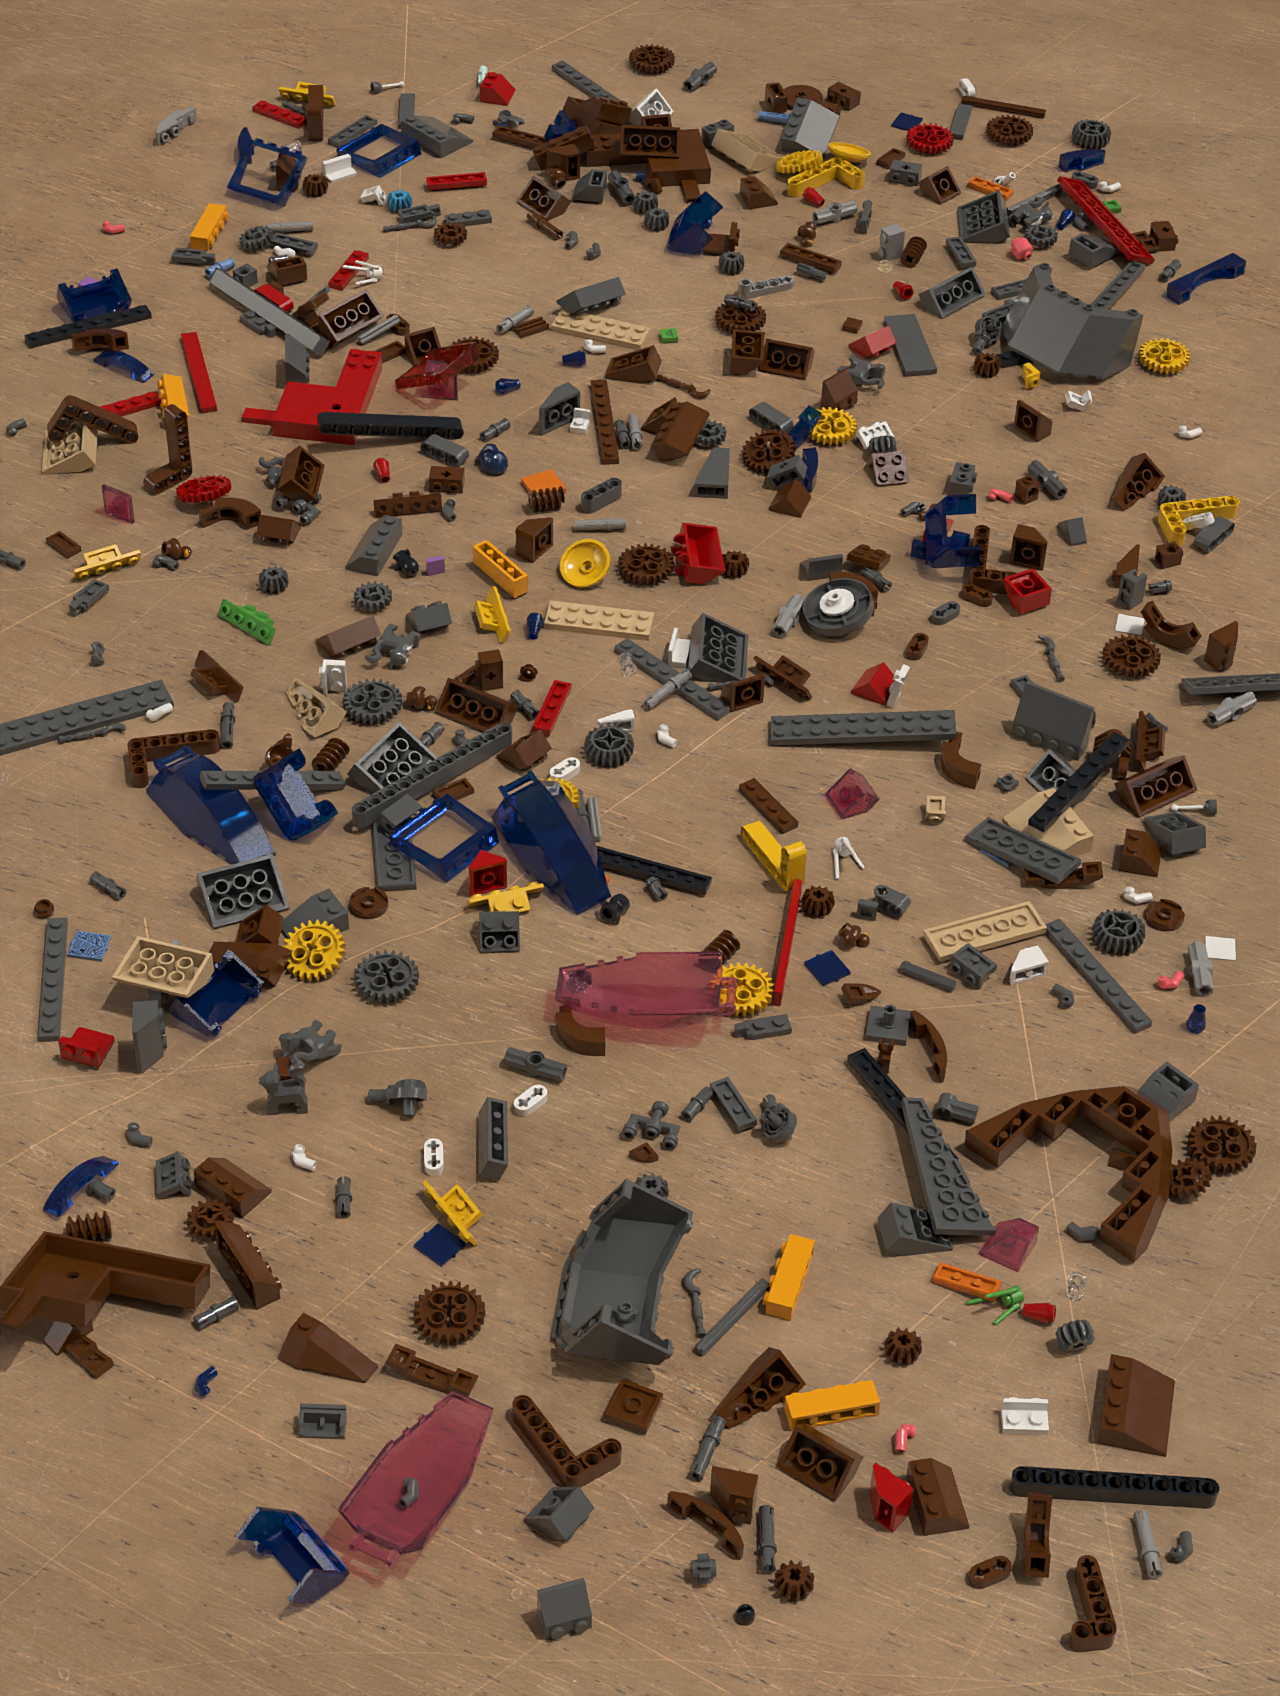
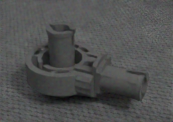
(983, 333)
(407, 1091)
(778, 1120)

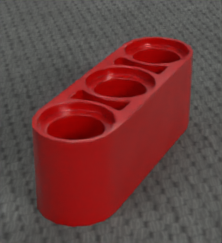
(275, 297)

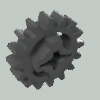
(1041, 235)
(256, 237)
(711, 434)
(373, 596)

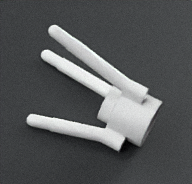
(373, 272)
(843, 848)

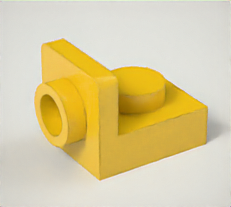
(1031, 376)

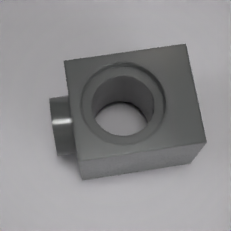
(246, 275)

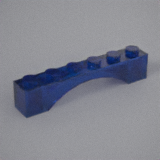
(1224, 268)

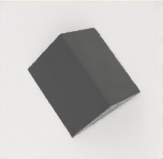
(820, 567)

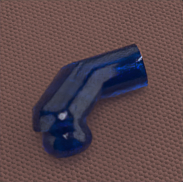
(202, 1381)

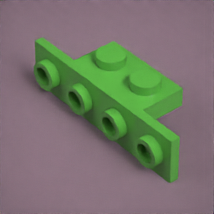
(249, 620)

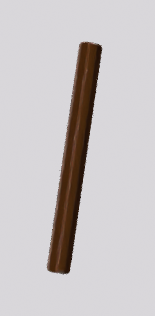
(1002, 106)

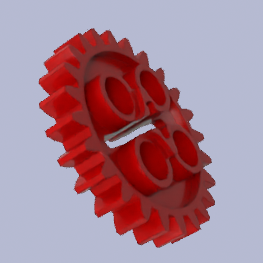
(929, 138)
(203, 489)

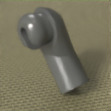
(457, 117)
(1079, 221)
(573, 240)
(594, 251)
(13, 426)
(914, 507)
(448, 508)
(167, 561)
(459, 737)
(1066, 995)
(135, 1135)
(1084, 1233)
(412, 1494)
(1185, 1549)

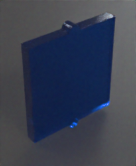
(906, 121)
(827, 968)
(439, 1245)

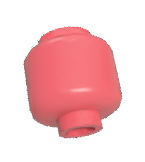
(1021, 248)

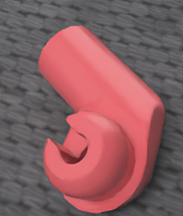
(112, 229)
(994, 493)
(1174, 982)
(901, 1437)

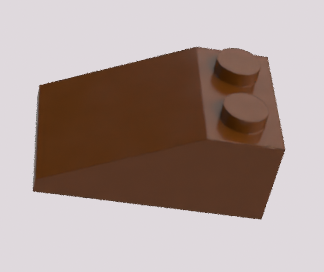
(635, 366)

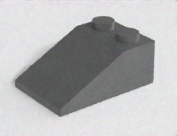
(558, 408)
(1177, 832)
(321, 907)

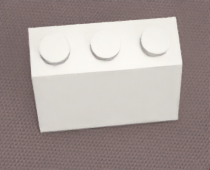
(650, 105)

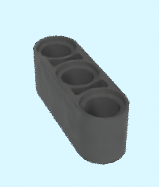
(770, 418)
(444, 450)
(601, 495)
(1214, 534)

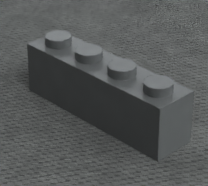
(493, 1139)

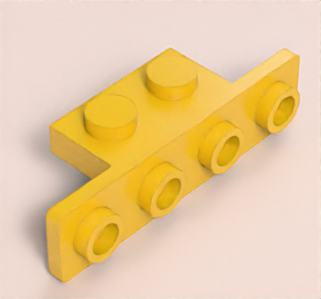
(301, 93)
(105, 559)
(492, 615)
(512, 900)
(458, 1207)

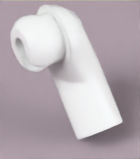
(1004, 180)
(1110, 188)
(291, 253)
(594, 348)
(1183, 432)
(157, 713)
(663, 736)
(1137, 898)
(300, 1158)

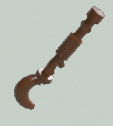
(690, 388)

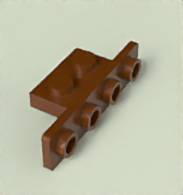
(407, 504)
(788, 672)
(215, 678)
(1149, 742)

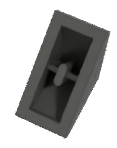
(1073, 531)

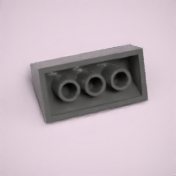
(952, 293)
(593, 296)
(376, 546)

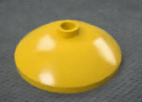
(849, 152)
(579, 557)

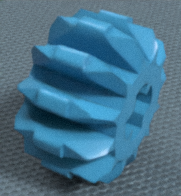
(399, 200)

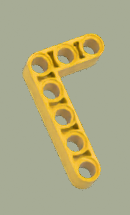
(825, 172)
(1173, 513)
(782, 862)

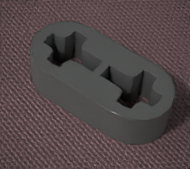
(1090, 180)
(945, 613)

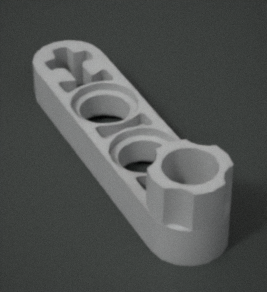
(750, 290)

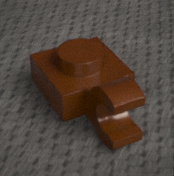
(885, 1054)

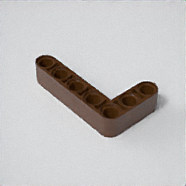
(314, 112)
(77, 412)
(179, 453)
(980, 576)
(149, 748)
(528, 1415)

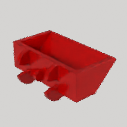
(698, 552)

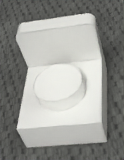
(372, 194)
(580, 421)

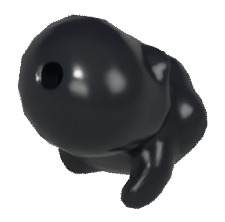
(405, 562)
(617, 905)

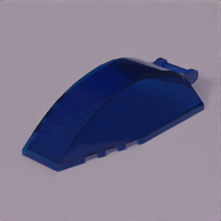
(213, 817)
(552, 841)

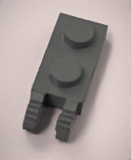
(865, 217)

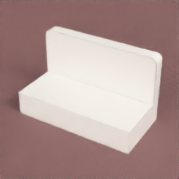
(338, 168)
(678, 651)

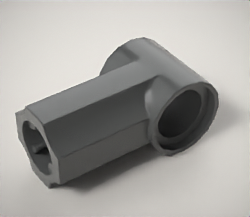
(949, 1107)

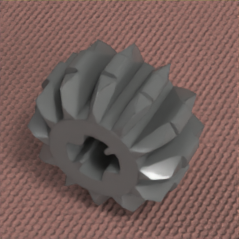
(645, 201)
(656, 219)
(731, 262)
(882, 444)
(1171, 494)
(273, 579)
(654, 1184)
(1074, 1335)

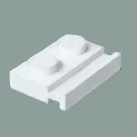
(897, 686)

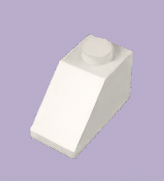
(1028, 965)

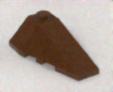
(1137, 480)
(264, 959)
(320, 1349)
(760, 1388)

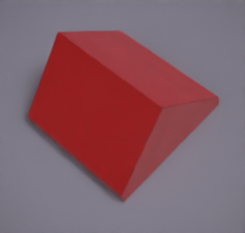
(875, 684)
(487, 873)

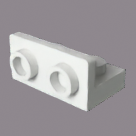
(877, 429)
(333, 676)
(1024, 1416)

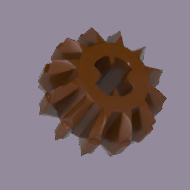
(315, 185)
(987, 364)
(735, 563)
(818, 900)
(903, 1346)
(794, 1580)

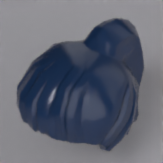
(492, 460)

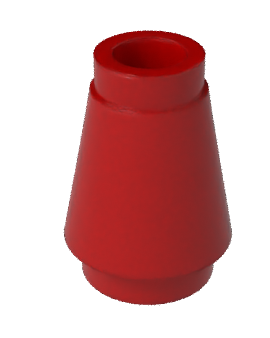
(812, 196)
(904, 290)
(382, 469)
(1040, 1312)

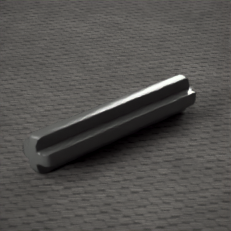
(928, 976)

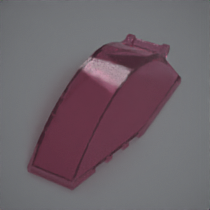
(649, 989)
(441, 1457)

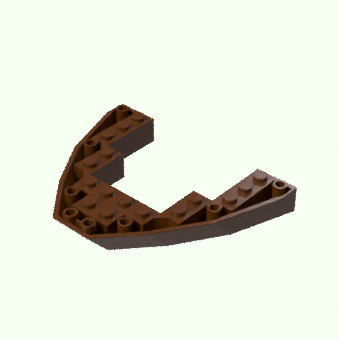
(1123, 1115)

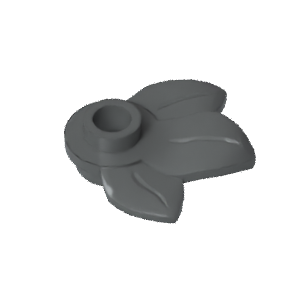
(506, 116)

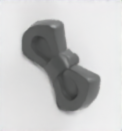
(97, 653)
(1156, 723)

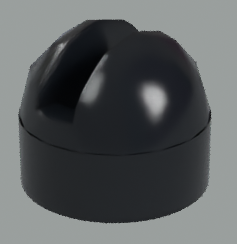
(747, 1616)

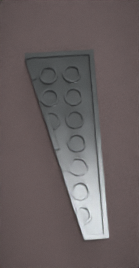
(946, 1188)

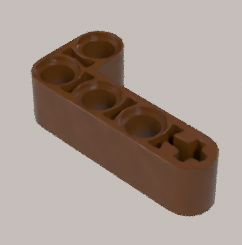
(1091, 1602)

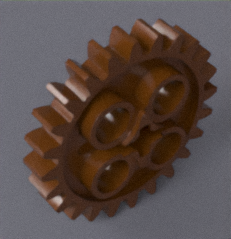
(651, 58)
(1009, 130)
(740, 319)
(488, 354)
(756, 450)
(646, 564)
(1131, 656)
(1236, 1142)
(432, 1313)

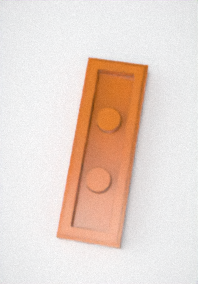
(989, 187)
(966, 1281)

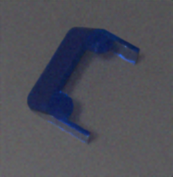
(688, 228)
(944, 550)
(297, 1549)

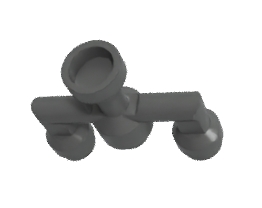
(300, 506)
(653, 1126)

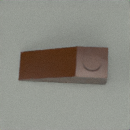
(1126, 564)

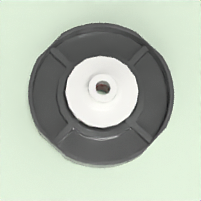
(838, 607)

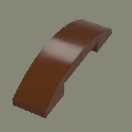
(1082, 876)
(924, 1028)
(430, 1374)
(685, 1505)

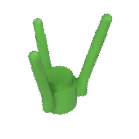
(1010, 1296)

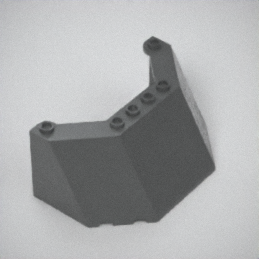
(1068, 333)
(619, 1261)

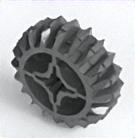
(1091, 134)
(609, 745)
(1113, 931)

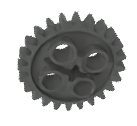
(372, 701)
(399, 971)

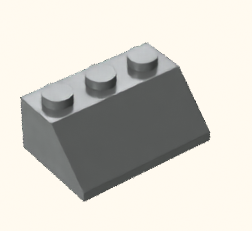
(296, 361)
(1052, 772)
(148, 1033)

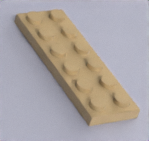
(601, 329)
(599, 620)
(985, 930)

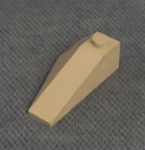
(314, 709)

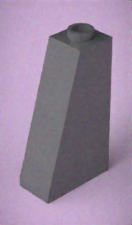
(714, 475)

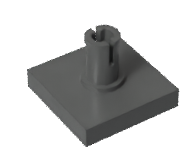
(888, 1024)

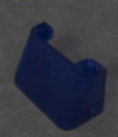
(95, 298)
(291, 798)
(220, 998)

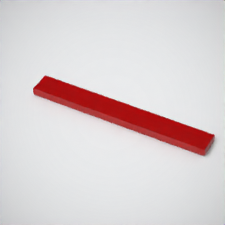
(198, 372)
(787, 943)

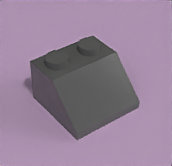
(560, 1512)
(564, 1609)

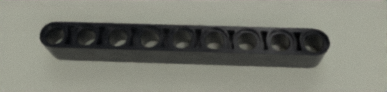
(389, 425)
(1125, 1483)

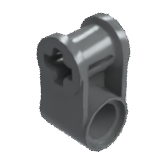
(891, 901)

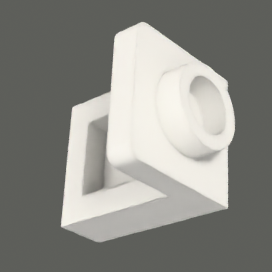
(1078, 402)

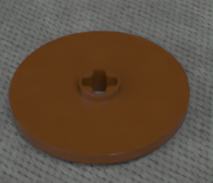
(802, 91)

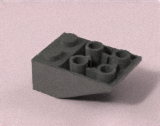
(1091, 249)
(1170, 1089)
(910, 1232)

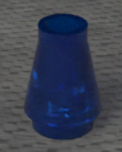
(1067, 216)
(576, 358)
(506, 385)
(534, 624)
(1197, 1021)

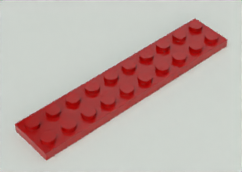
(1105, 220)

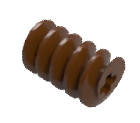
(913, 251)
(546, 498)
(330, 755)
(724, 943)
(89, 1226)

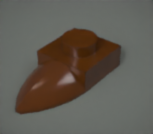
(859, 993)

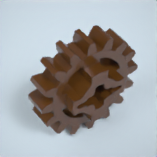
(450, 233)
(1188, 1178)
(202, 1218)

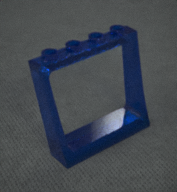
(388, 162)
(280, 199)
(459, 857)

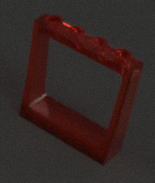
(455, 356)

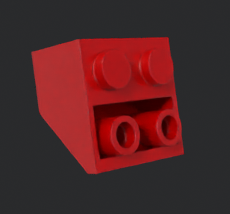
(889, 1497)

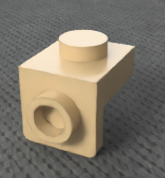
(935, 808)

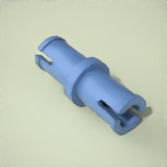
(224, 265)

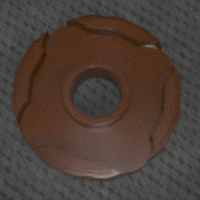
(368, 911)
(1164, 923)

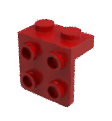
(86, 1046)

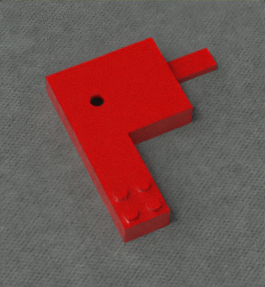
(303, 401)

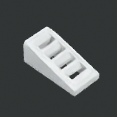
(622, 719)

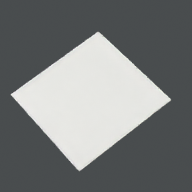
(1129, 624)
(1220, 948)

